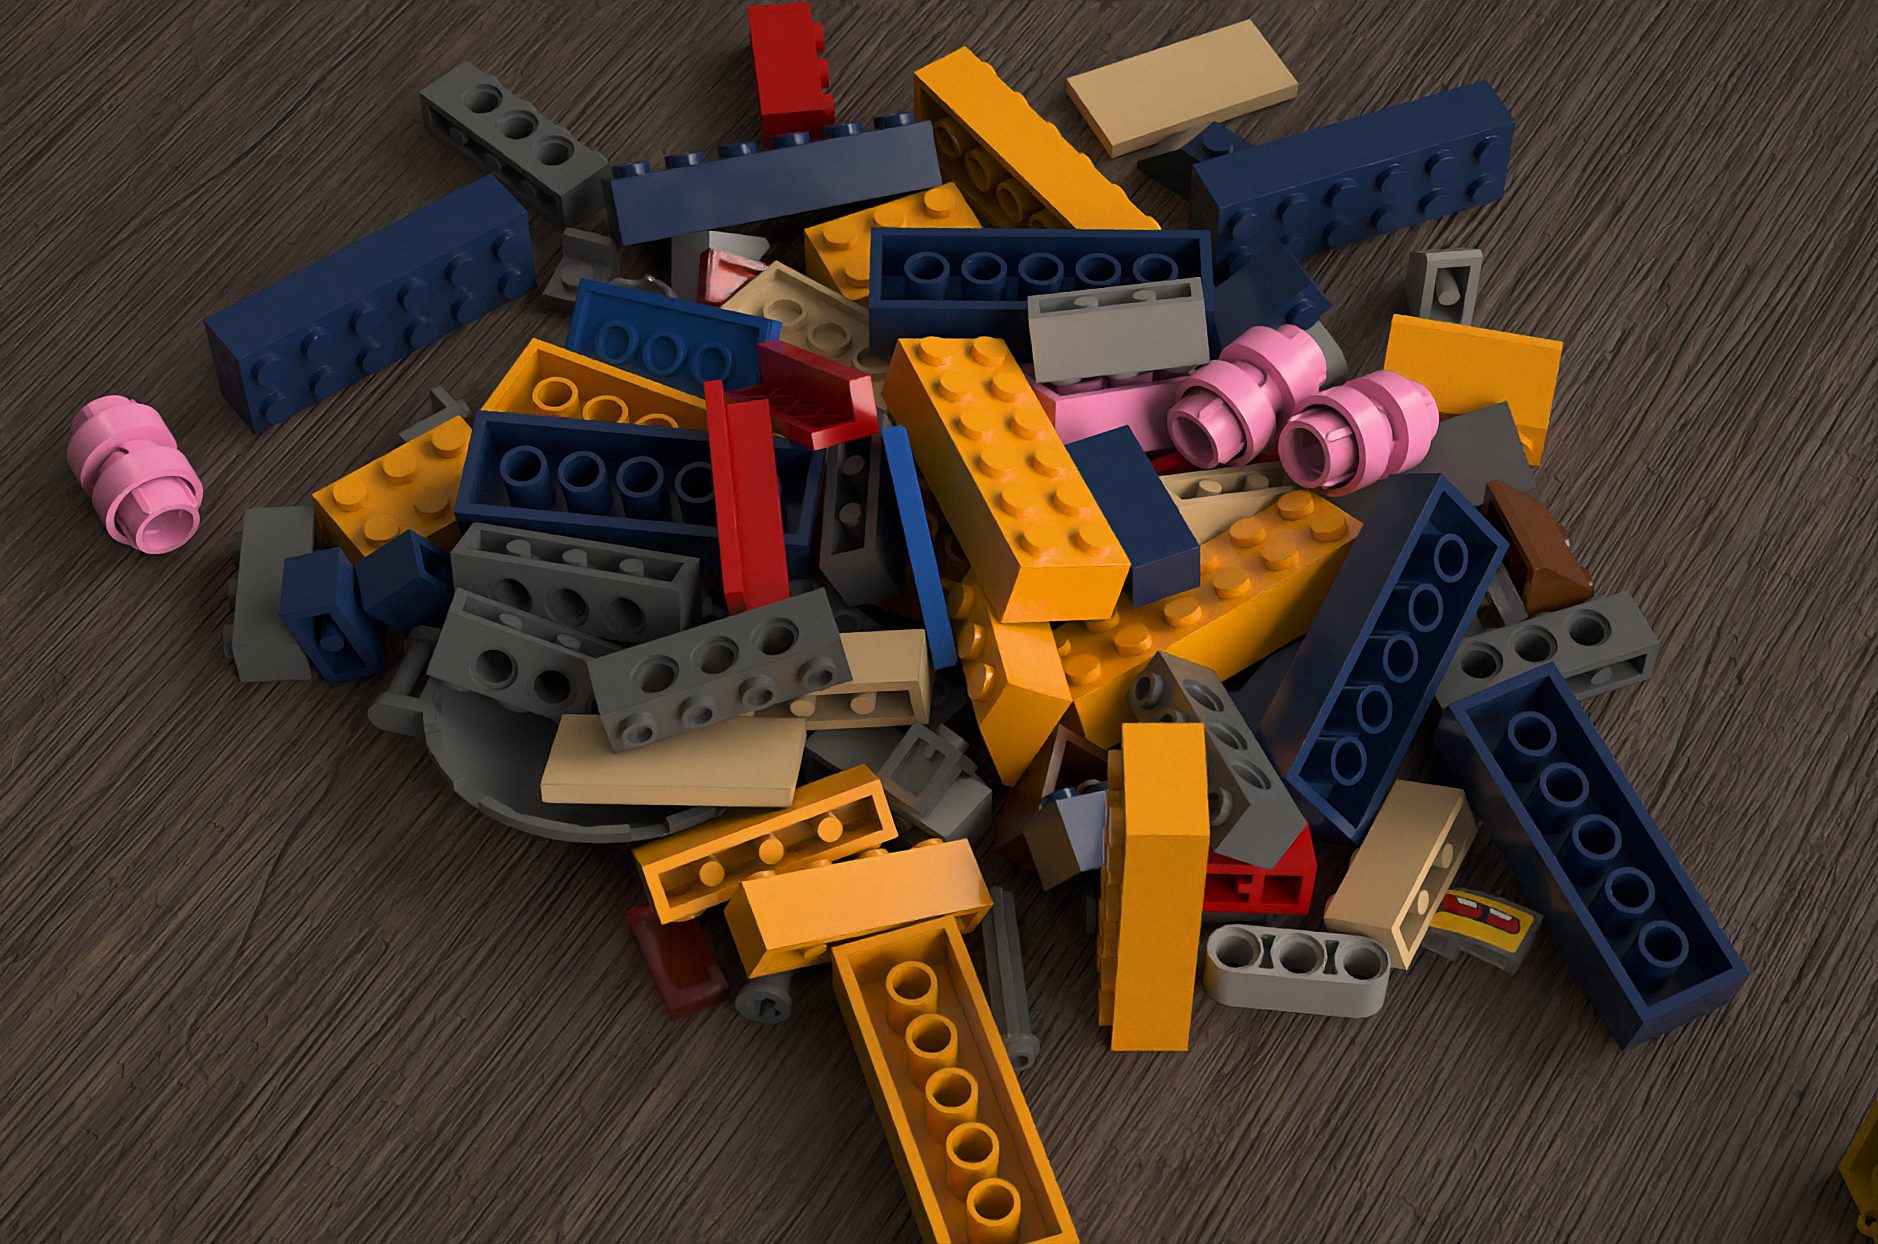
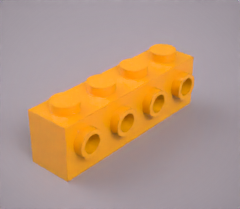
(708, 861)
(801, 914)

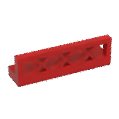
(811, 396)
(746, 501)

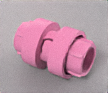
(1244, 398)
(1358, 433)
(135, 474)

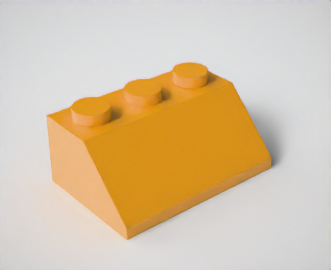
(1477, 369)
(1010, 678)

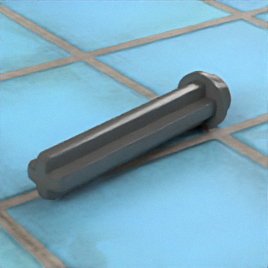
(1007, 979)

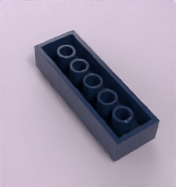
(1354, 177)
(771, 181)
(980, 278)
(371, 303)
(625, 486)
(1378, 652)
(1589, 856)

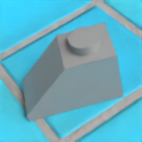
(1443, 284)

